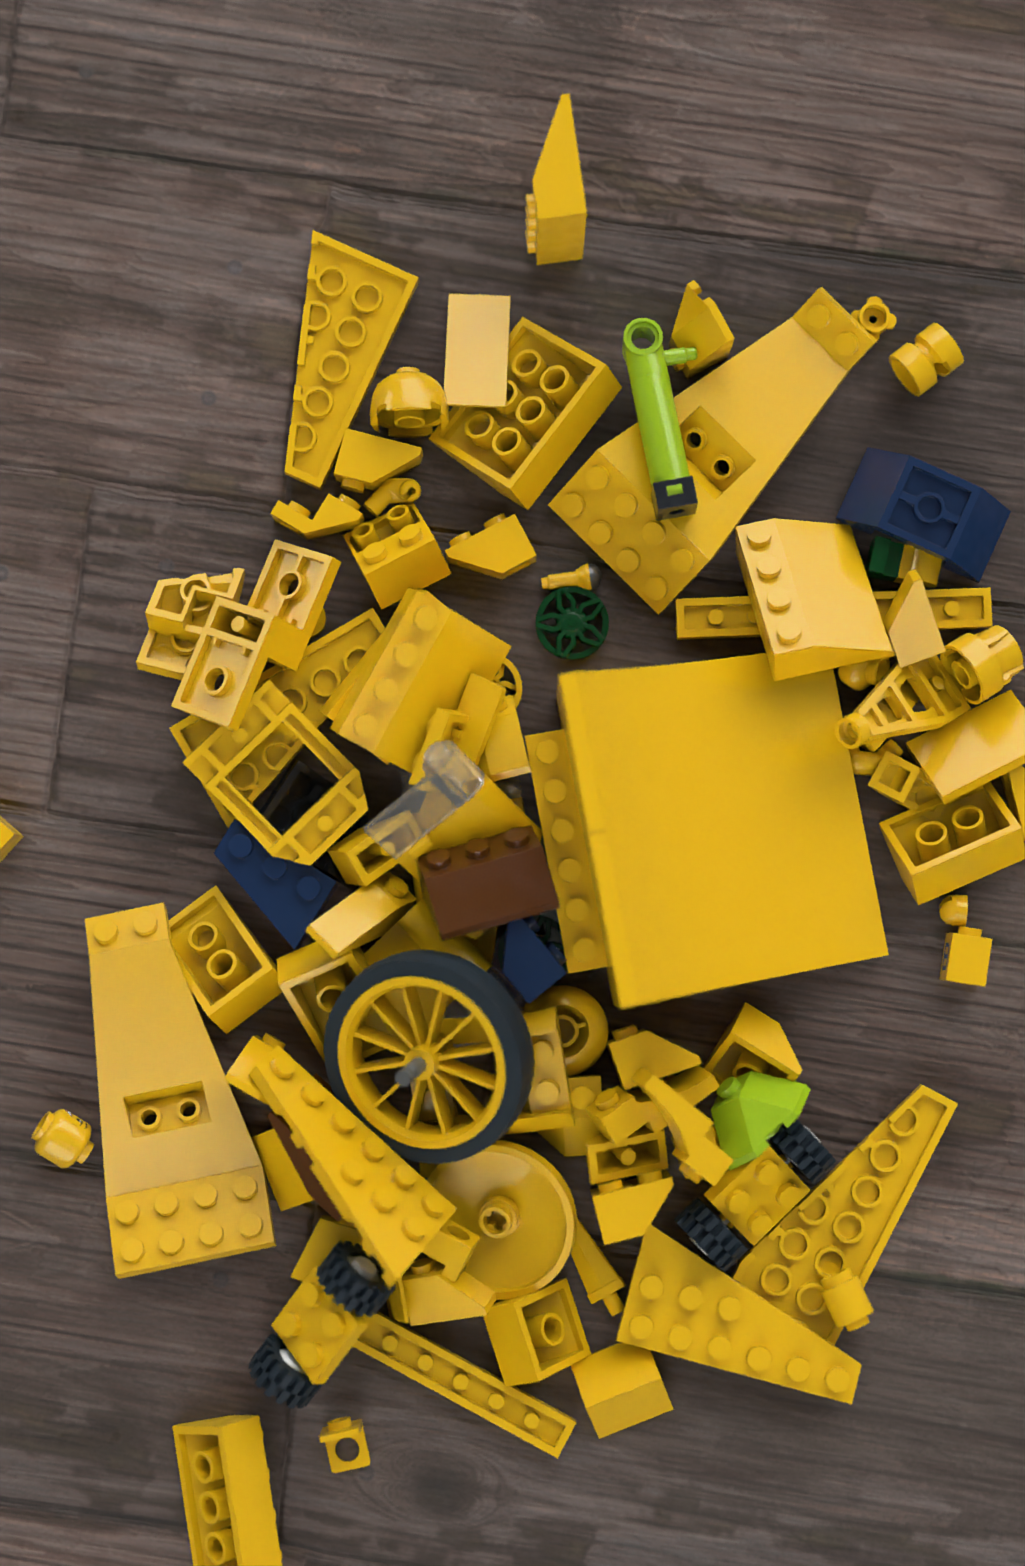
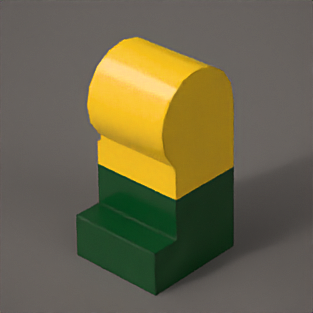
(893, 560)

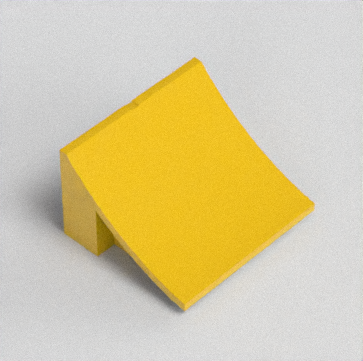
(703, 827)

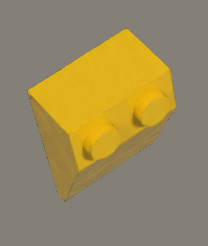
(222, 960)
(314, 983)

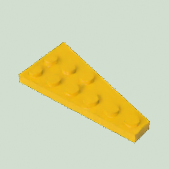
(344, 335)
(308, 688)
(358, 1170)
(707, 1317)

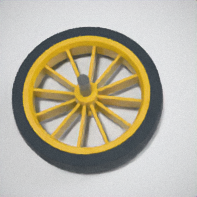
(429, 1055)

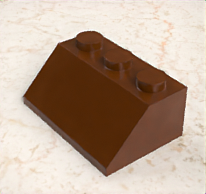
(486, 882)

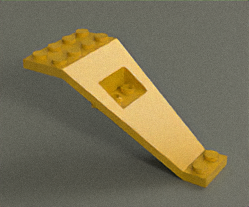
(746, 415)

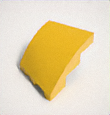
(178, 617)

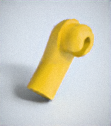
(866, 762)

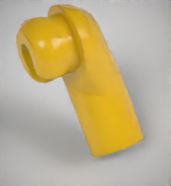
(393, 492)

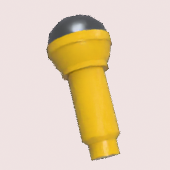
(586, 576)

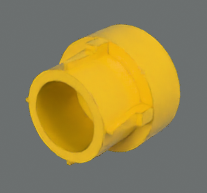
(982, 662)

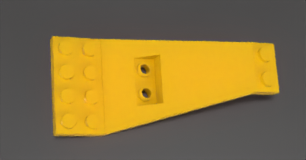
(184, 1183)

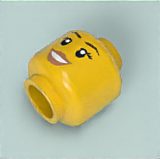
(63, 1138)

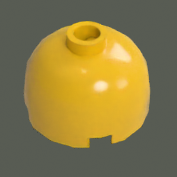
(409, 404)

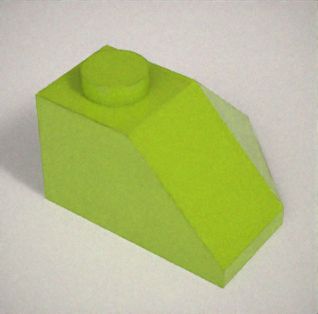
(752, 1111)

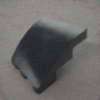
(295, 796)

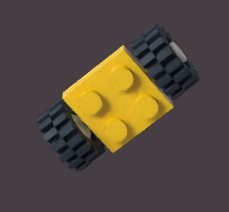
(756, 1195)
(320, 1325)

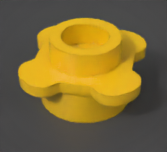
(875, 308)

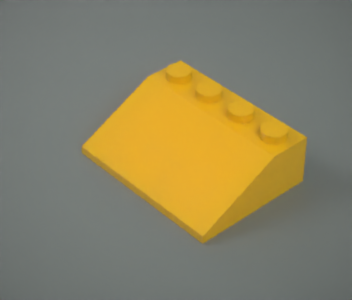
(557, 203)
(549, 409)
(809, 596)
(411, 673)

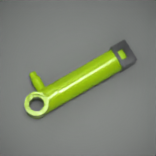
(671, 484)

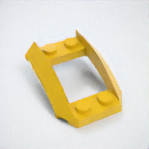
(323, 821)
(550, 1087)

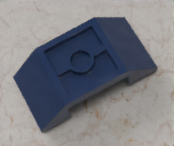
(925, 510)

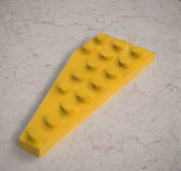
(847, 1214)

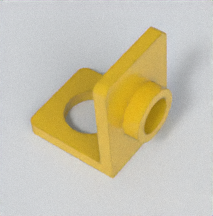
(345, 1428)

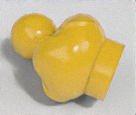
(864, 674)

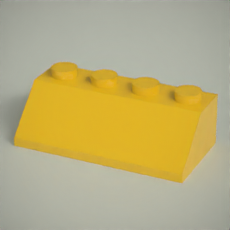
(227, 1492)

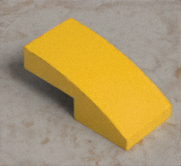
(904, 784)

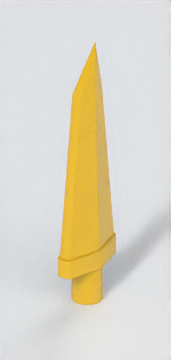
(596, 1272)

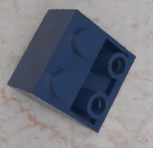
(528, 961)

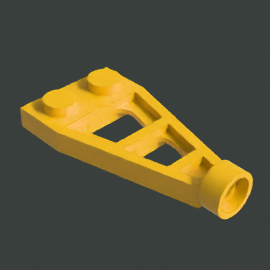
(932, 686)

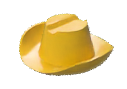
(581, 1025)

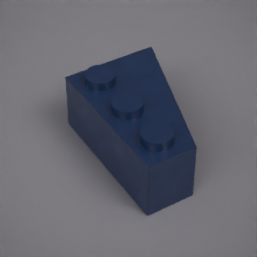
(284, 890)

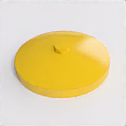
(517, 1210)

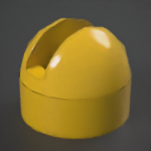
(954, 910)

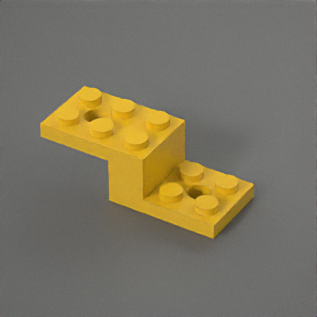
(243, 637)

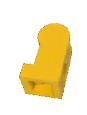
(453, 1248)

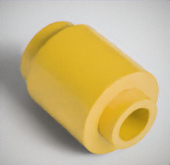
(846, 1299)

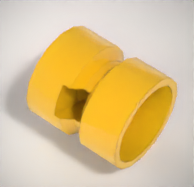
(922, 362)

